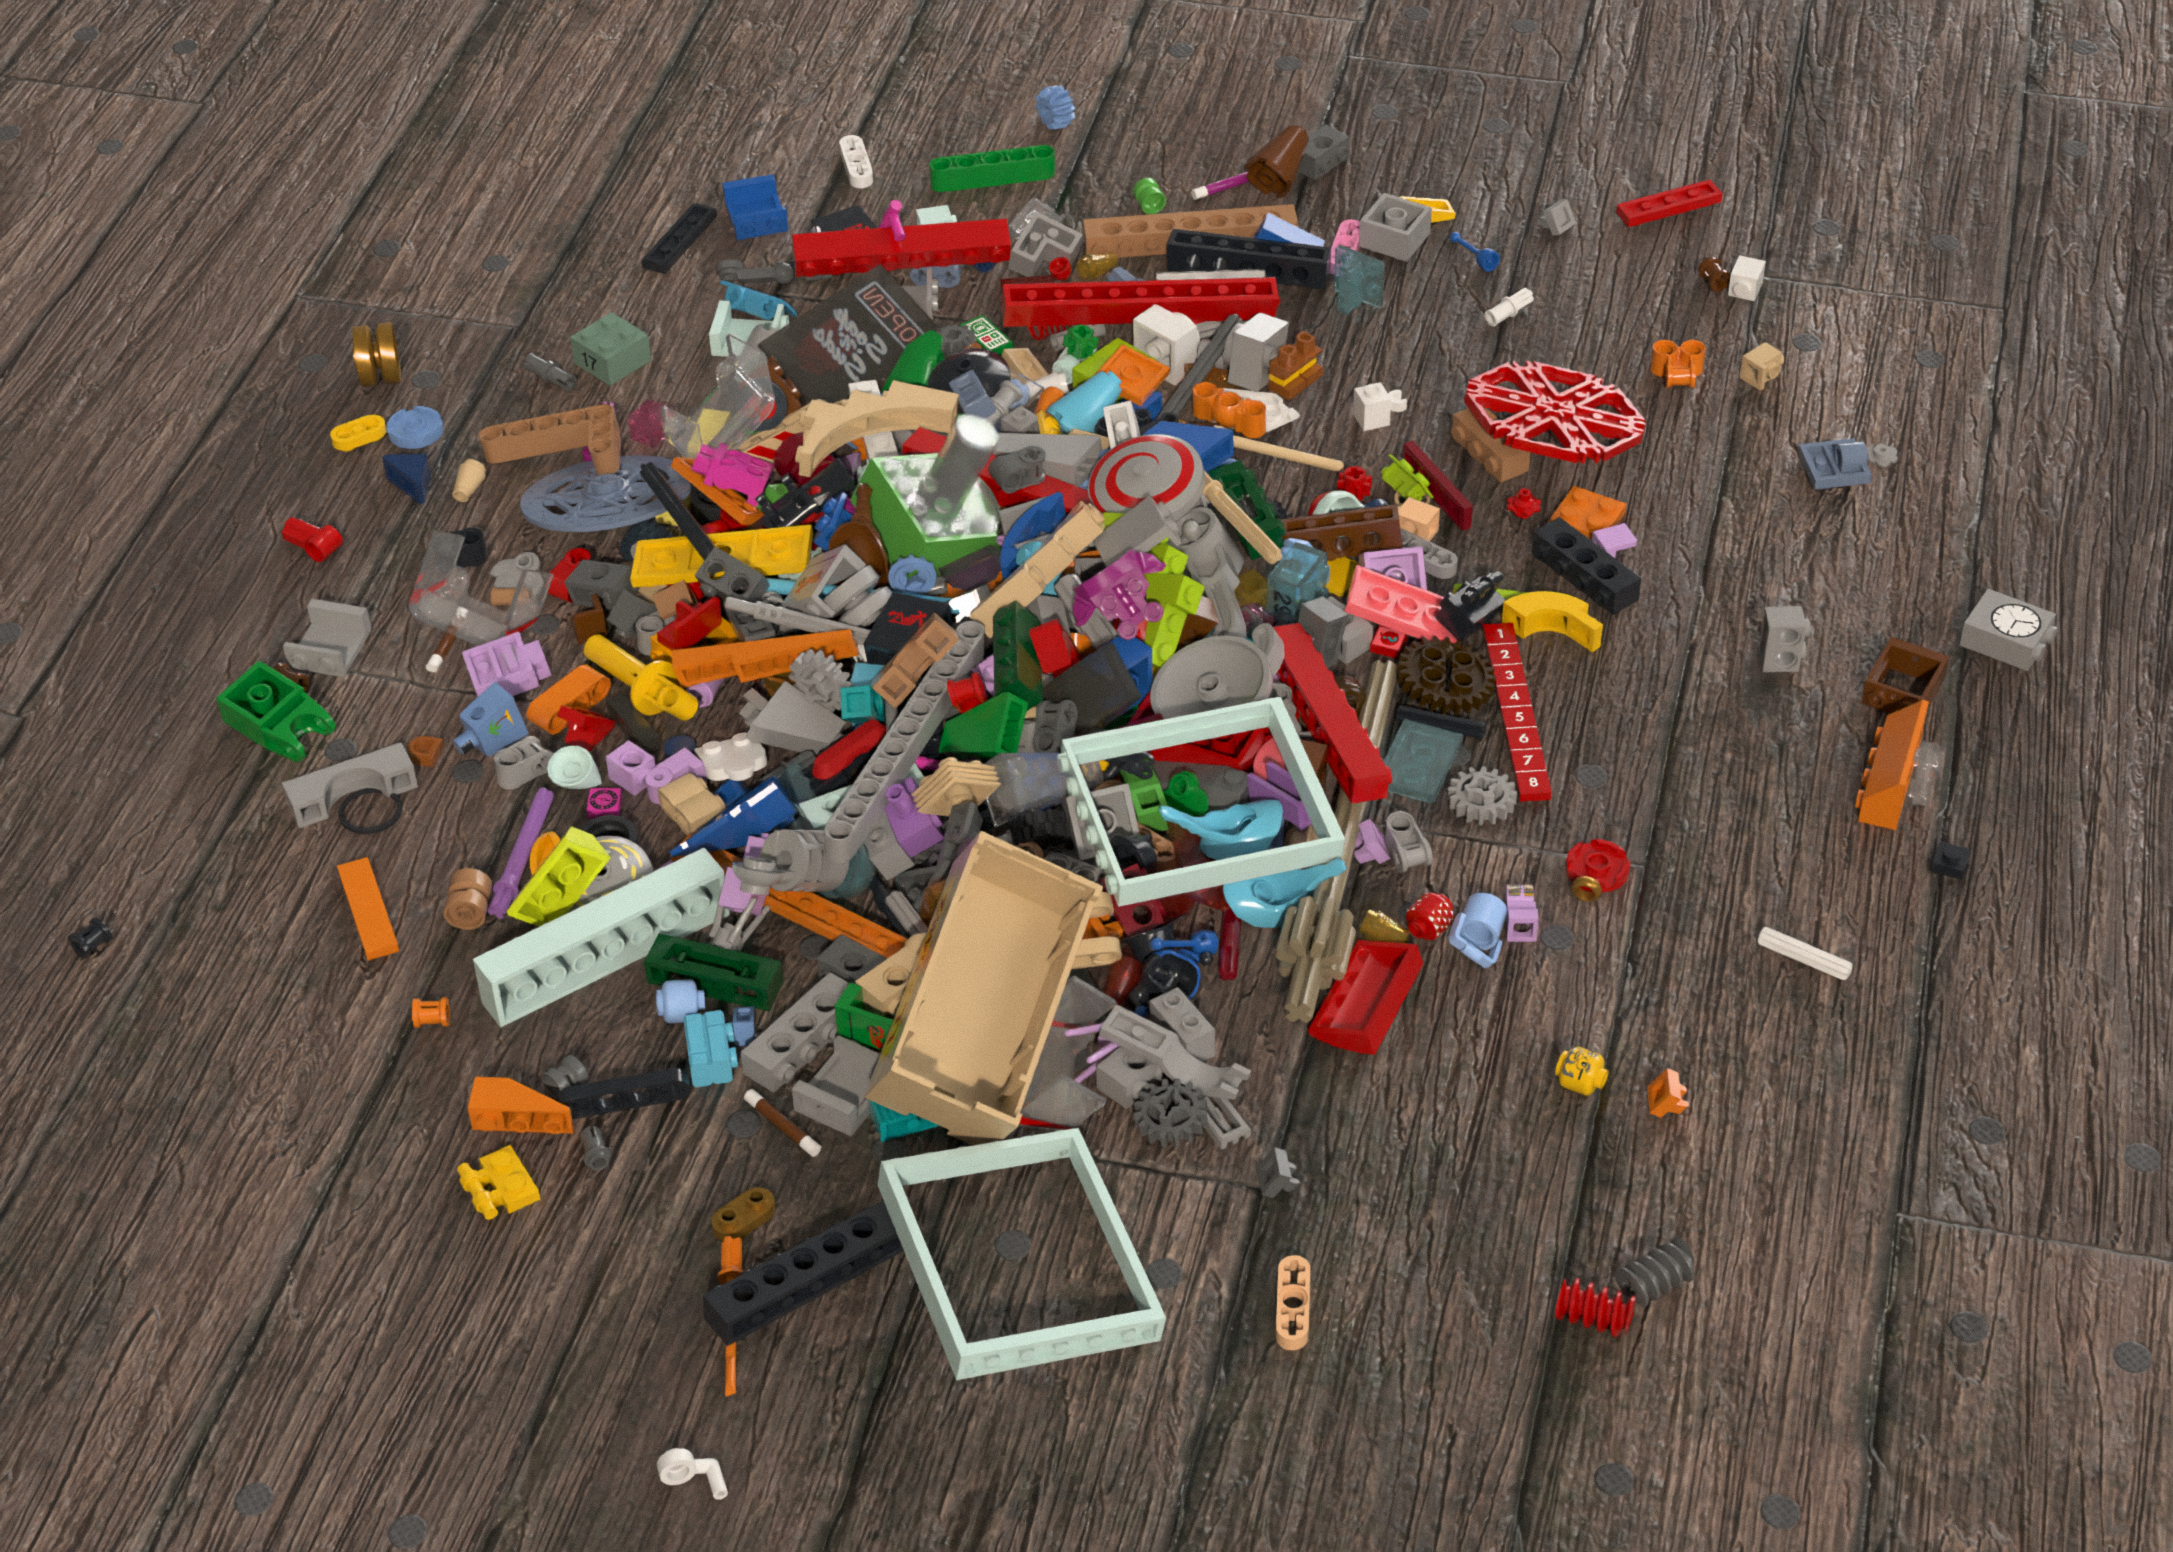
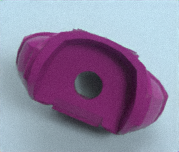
(1120, 593)

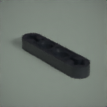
(577, 1096)

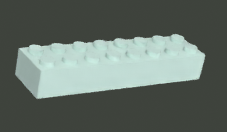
(598, 937)

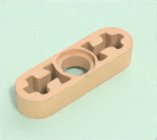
(1300, 1314)

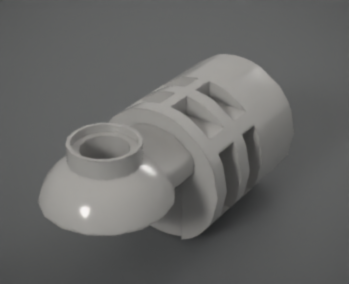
(791, 863)

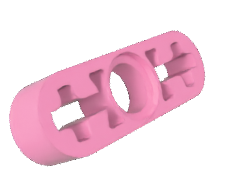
(1344, 239)

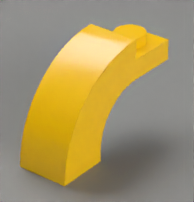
(1553, 612)

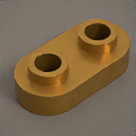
(747, 1211)

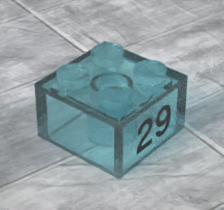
(1298, 579)

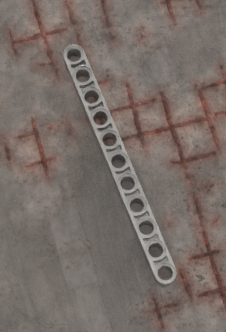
(901, 746)

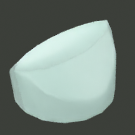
(573, 768)

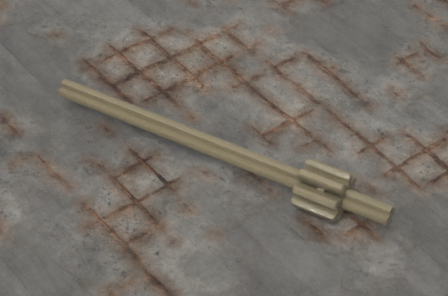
(1317, 935)

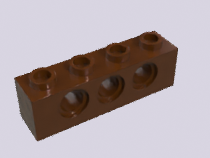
(1354, 525)

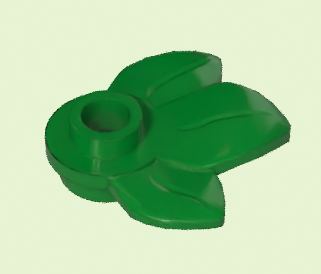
(1186, 794)

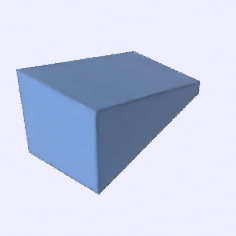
(743, 1025)

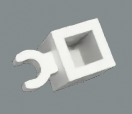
(1374, 405)

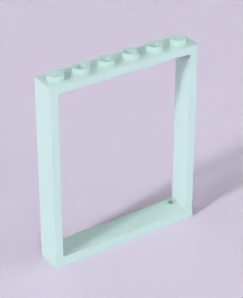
(1189, 729)
(1035, 1346)

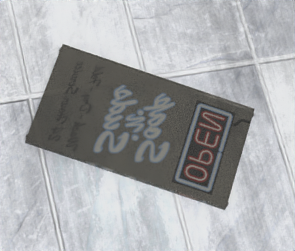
(848, 337)

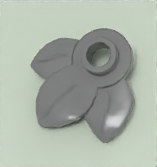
(509, 570)

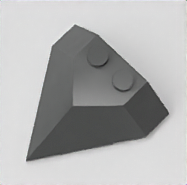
(936, 861)

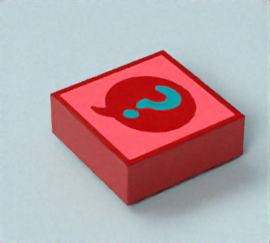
(1388, 642)

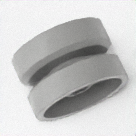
(854, 598)

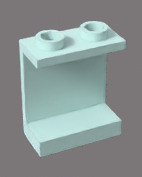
(740, 328)

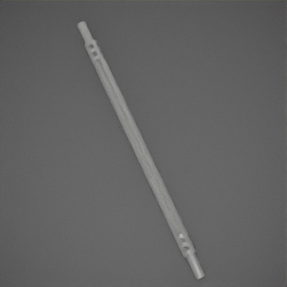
(806, 622)

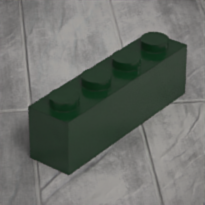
(1014, 655)

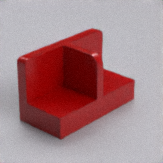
(691, 624)

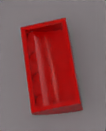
(1368, 997)

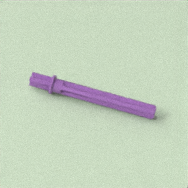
(507, 887)

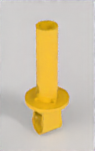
(652, 685)

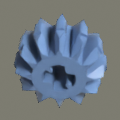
(1055, 107)

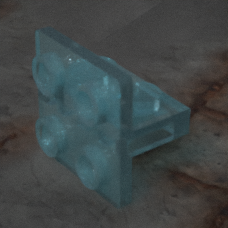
(1357, 279)

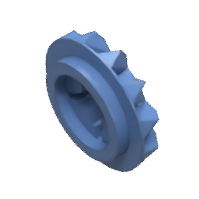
(918, 583)

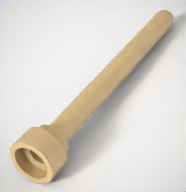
(1286, 453)

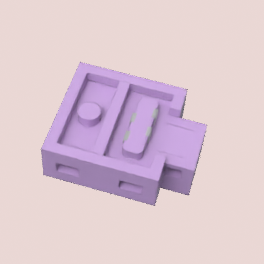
(508, 663)

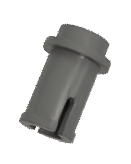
(596, 1154)

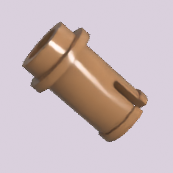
(502, 596)

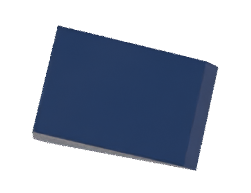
(409, 474)

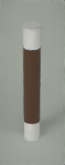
(440, 652)
(782, 1122)

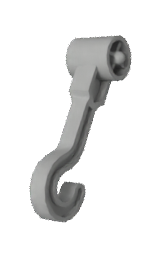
(1215, 564)

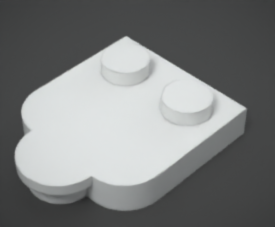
(731, 758)

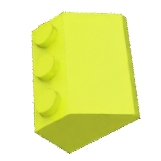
(560, 879)

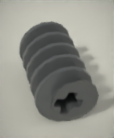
(1657, 1272)

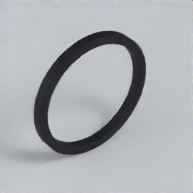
(370, 830)

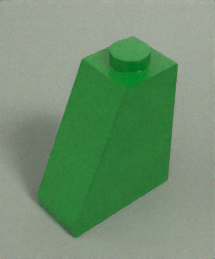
(985, 729)

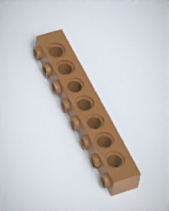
(1150, 233)

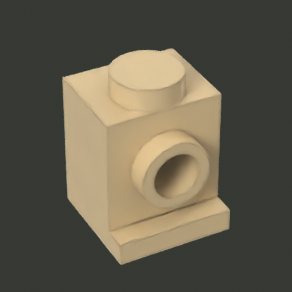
(1761, 365)

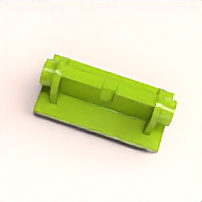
(1401, 479)

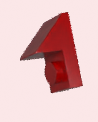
(1054, 648)
(585, 726)

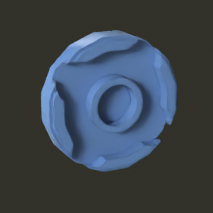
(415, 427)

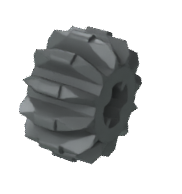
(955, 338)

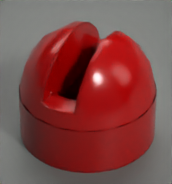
(1060, 268)

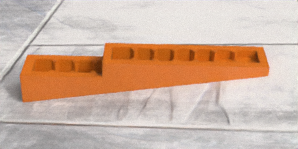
(757, 658)

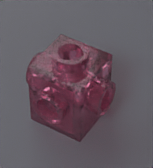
(647, 424)

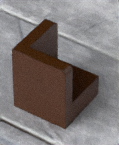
(589, 622)

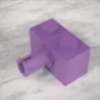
(913, 829)

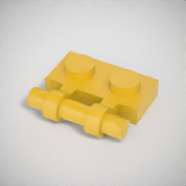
(508, 1178)

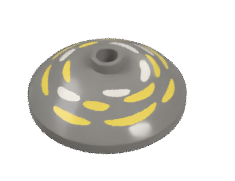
(626, 865)

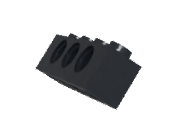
(1586, 566)

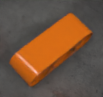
(578, 689)

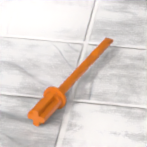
(730, 1269)

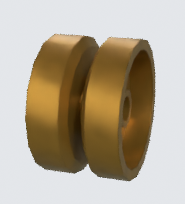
(374, 355)

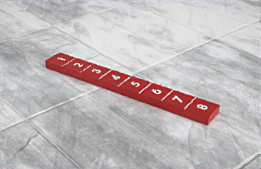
(1516, 713)

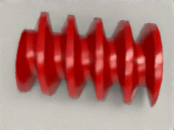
(1595, 1308)

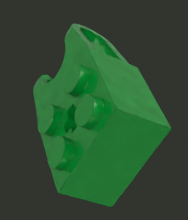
(273, 711)

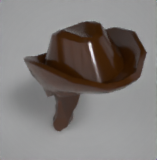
(863, 537)

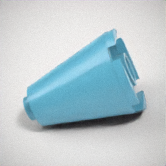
(1085, 403)

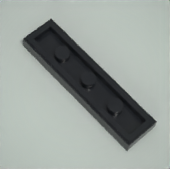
(679, 238)

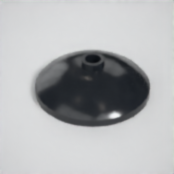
(987, 365)

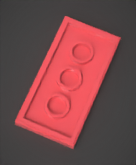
(1395, 605)

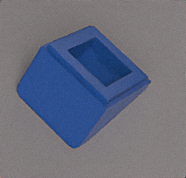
(731, 792)

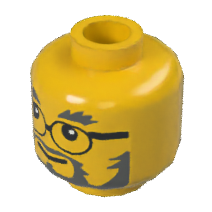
(1581, 1070)

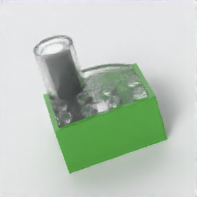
(936, 500)

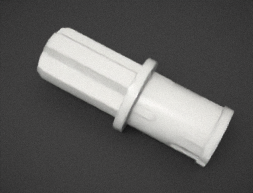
(1509, 306)

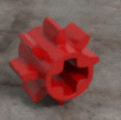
(1355, 482)

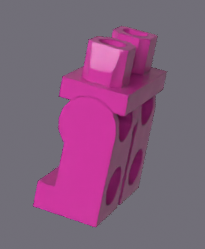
(733, 470)

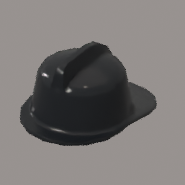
(1134, 850)
(1140, 943)

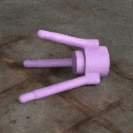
(1107, 1047)

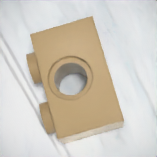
(886, 983)

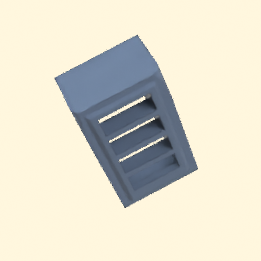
(974, 397)

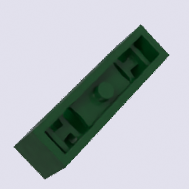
(1238, 481)
(715, 970)

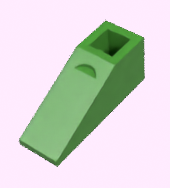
(1146, 799)

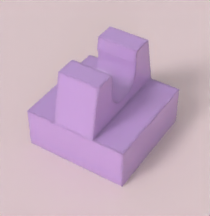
(1370, 844)

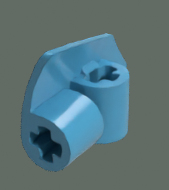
(754, 302)

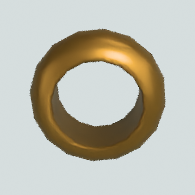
(1587, 882)

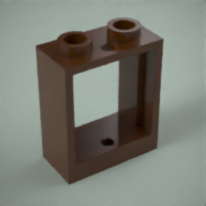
(1899, 656)

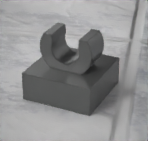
(1275, 1173)

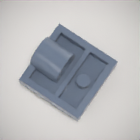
(1835, 463)

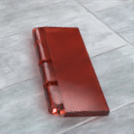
(1188, 854)

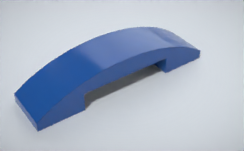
(1041, 517)

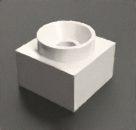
(1168, 338)

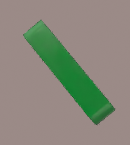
(992, 168)

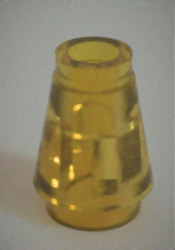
(1094, 265)
(1382, 928)

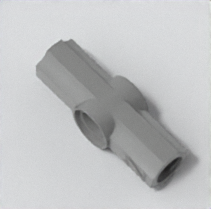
(1098, 628)

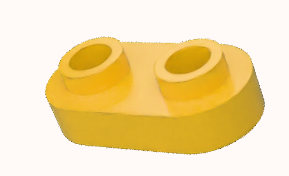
(358, 432)

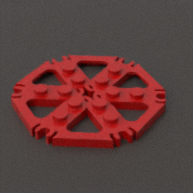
(1566, 413)

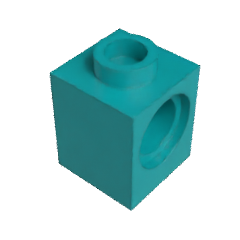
(861, 704)

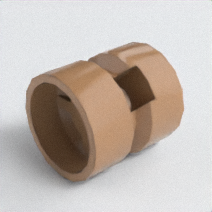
(468, 899)

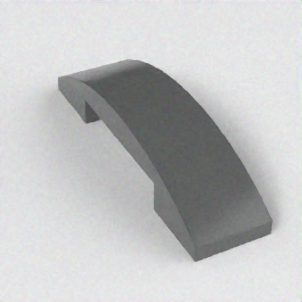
(746, 626)

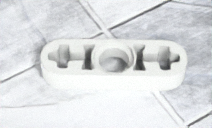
(854, 168)

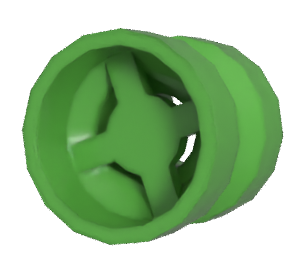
(1149, 196)

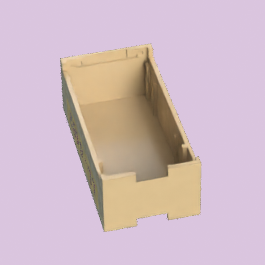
(984, 991)

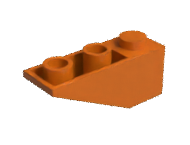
(510, 1106)

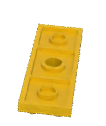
(765, 550)

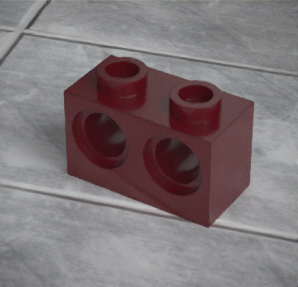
(1124, 913)

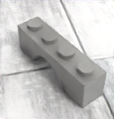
(315, 793)

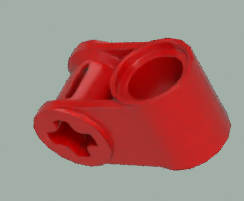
(563, 570)
(967, 693)

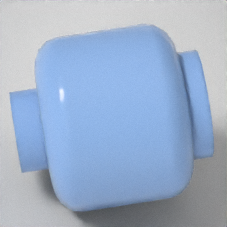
(679, 999)

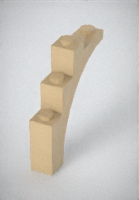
(864, 414)
(1043, 565)

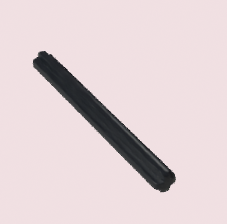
(677, 509)

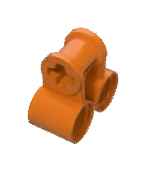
(1678, 364)

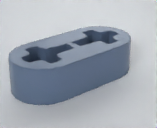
(938, 273)

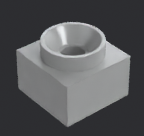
(1252, 348)

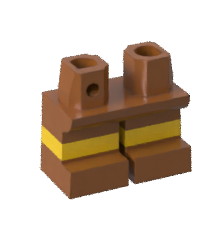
(1295, 367)

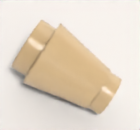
(468, 479)

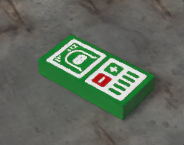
(988, 335)

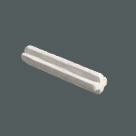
(1805, 953)

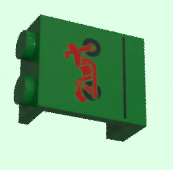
(860, 1025)

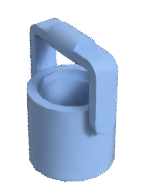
(1479, 928)

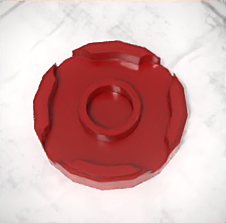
(1600, 861)

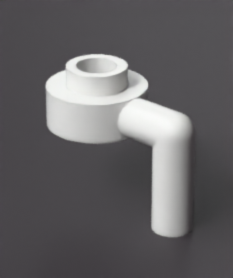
(679, 1466)

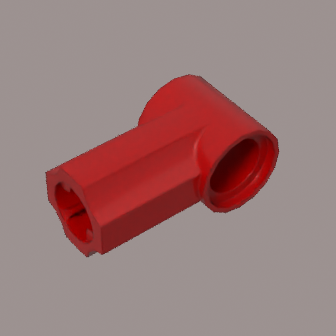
(316, 541)

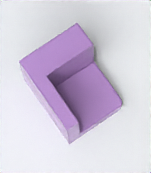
(1614, 538)

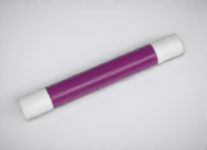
(1219, 186)

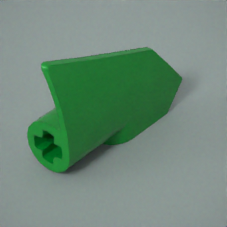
(917, 360)

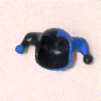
(1164, 972)

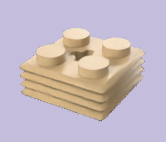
(955, 784)

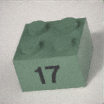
(610, 348)

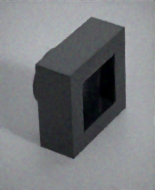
(1951, 860)

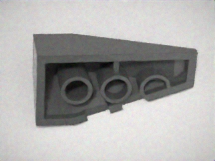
(1221, 783)

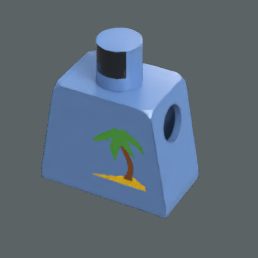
(490, 722)

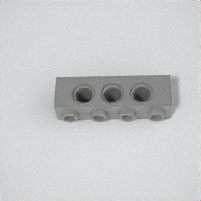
(795, 1036)

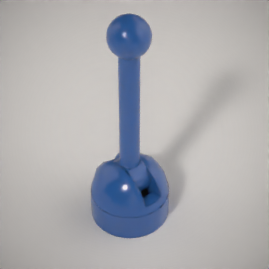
(1485, 258)
(1196, 942)

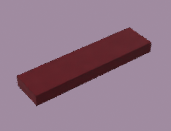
(1441, 488)

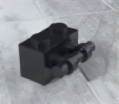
(1471, 606)

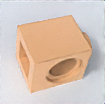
(1419, 518)

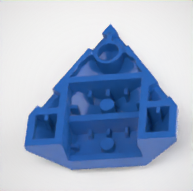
(753, 814)

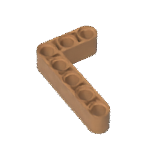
(558, 432)

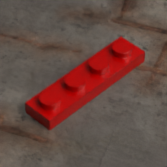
(1669, 203)

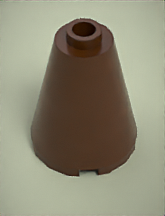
(1278, 162)

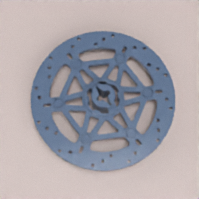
(601, 494)

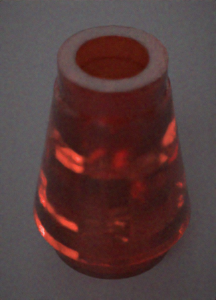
(1122, 977)

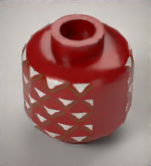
(1431, 915)

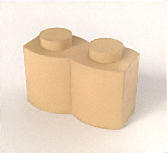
(689, 803)

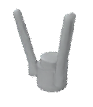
(731, 936)

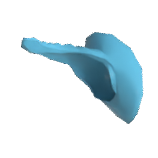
(1233, 830)
(1266, 898)

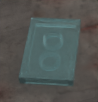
(1421, 759)

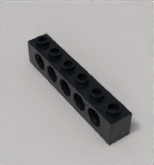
(1286, 261)
(801, 1274)

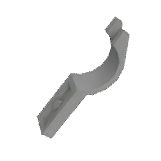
(1165, 1050)

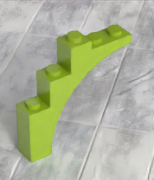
(1173, 591)

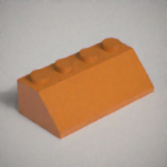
(1891, 766)

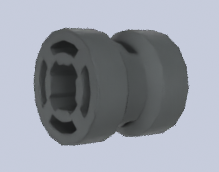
(568, 1074)

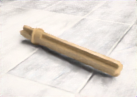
(1240, 520)

